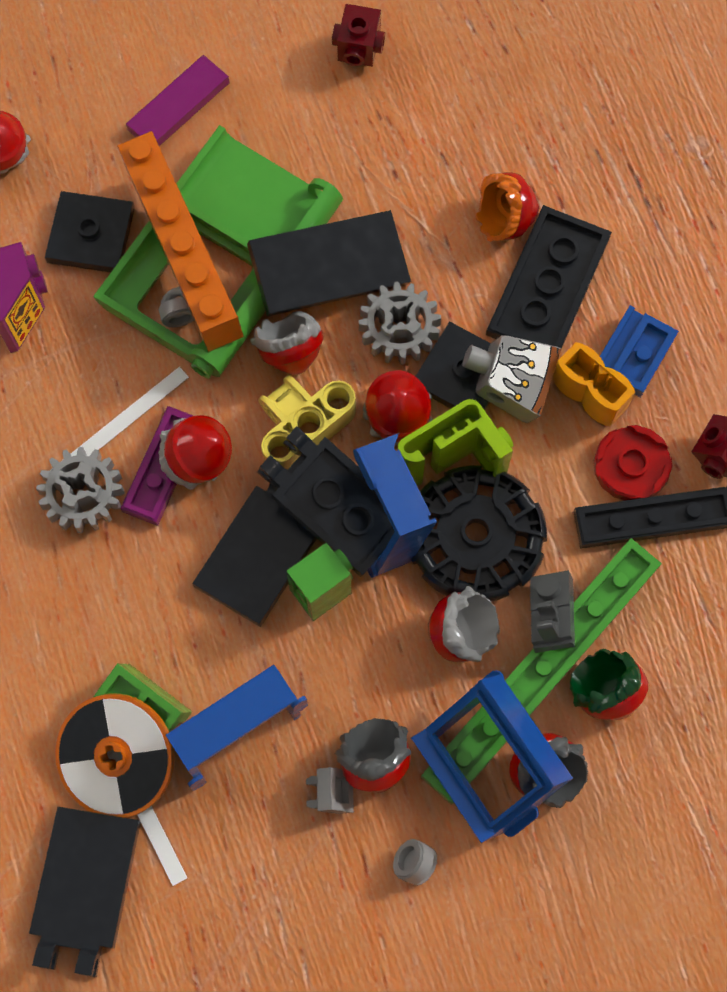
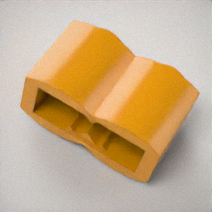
(600, 389)

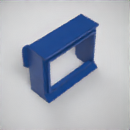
(401, 499)
(232, 719)
(523, 738)

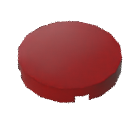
(632, 463)

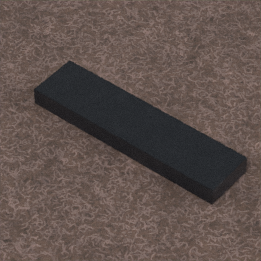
(651, 517)

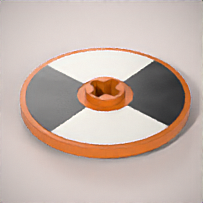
(126, 727)

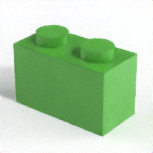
(321, 580)

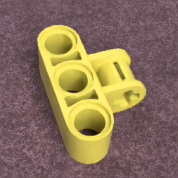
(293, 407)

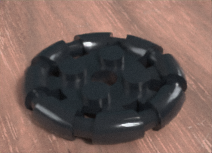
(496, 548)

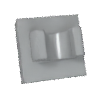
(333, 792)

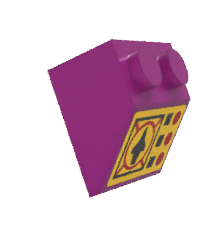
(19, 294)

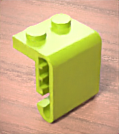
(454, 436)

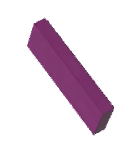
(179, 100)
(151, 487)

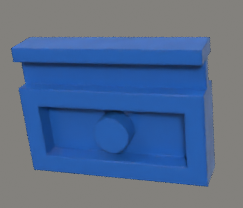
(638, 348)

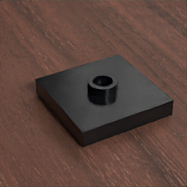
(89, 231)
(443, 368)

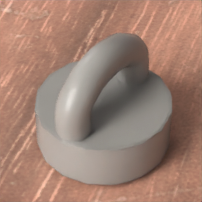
(173, 310)
(414, 862)

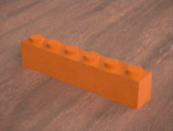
(180, 241)

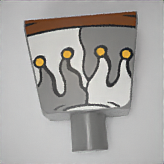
(514, 374)

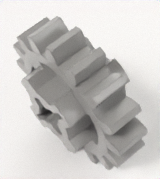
(401, 338)
(75, 473)

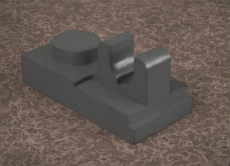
(552, 611)

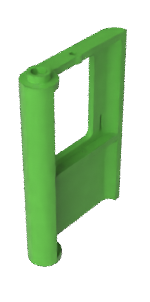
(232, 200)

